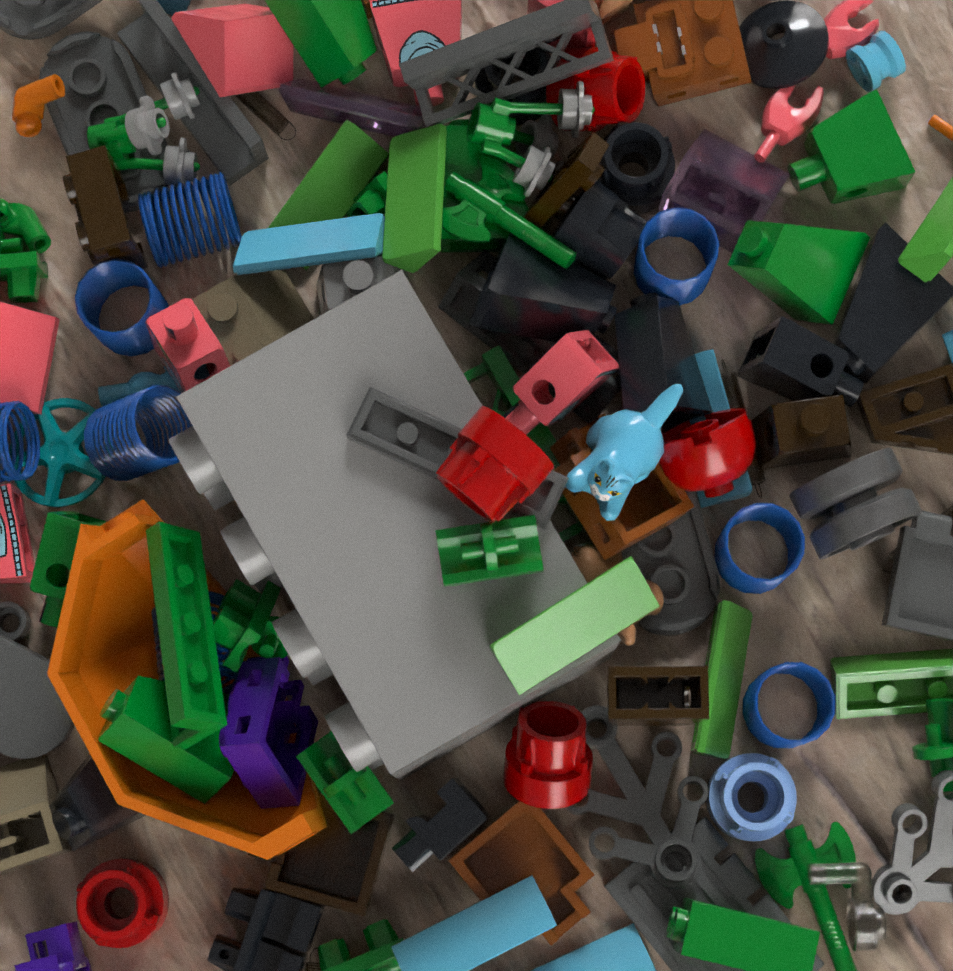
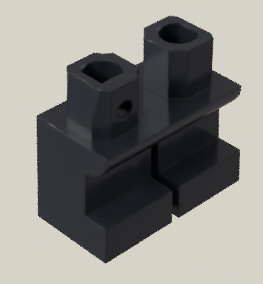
(443, 831)
(272, 917)

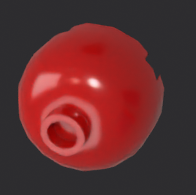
(709, 452)

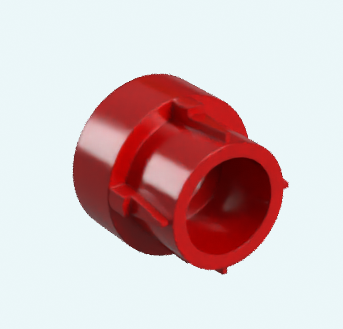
(614, 87)
(493, 465)
(548, 756)
(95, 909)

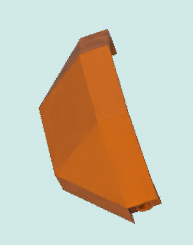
(108, 642)

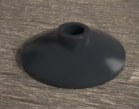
(790, 58)

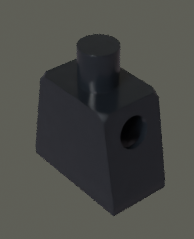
(798, 364)

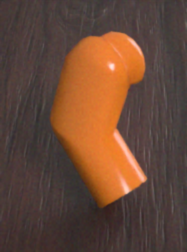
(30, 104)

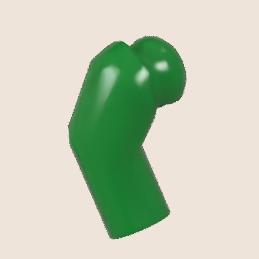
(23, 222)

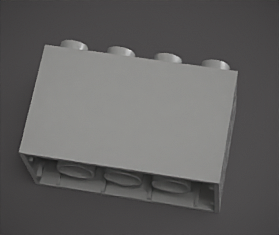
(359, 533)

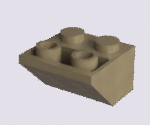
(25, 814)

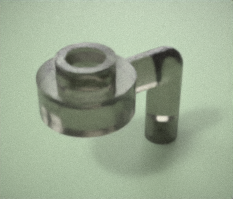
(864, 921)

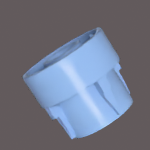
(778, 791)

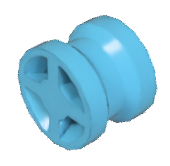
(875, 61)

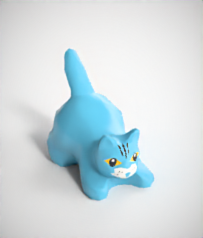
(623, 452)

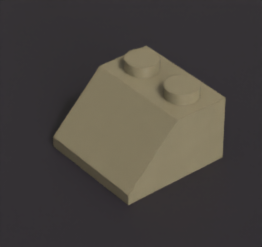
(252, 311)

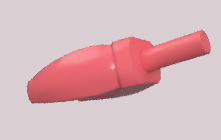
(841, 34)
(783, 122)

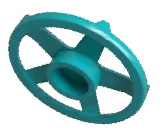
(60, 454)

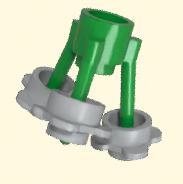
(147, 128)
(535, 140)

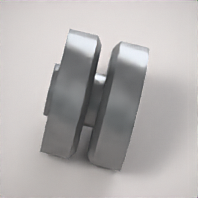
(857, 508)

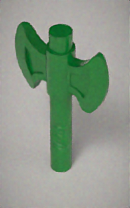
(486, 202)
(783, 876)

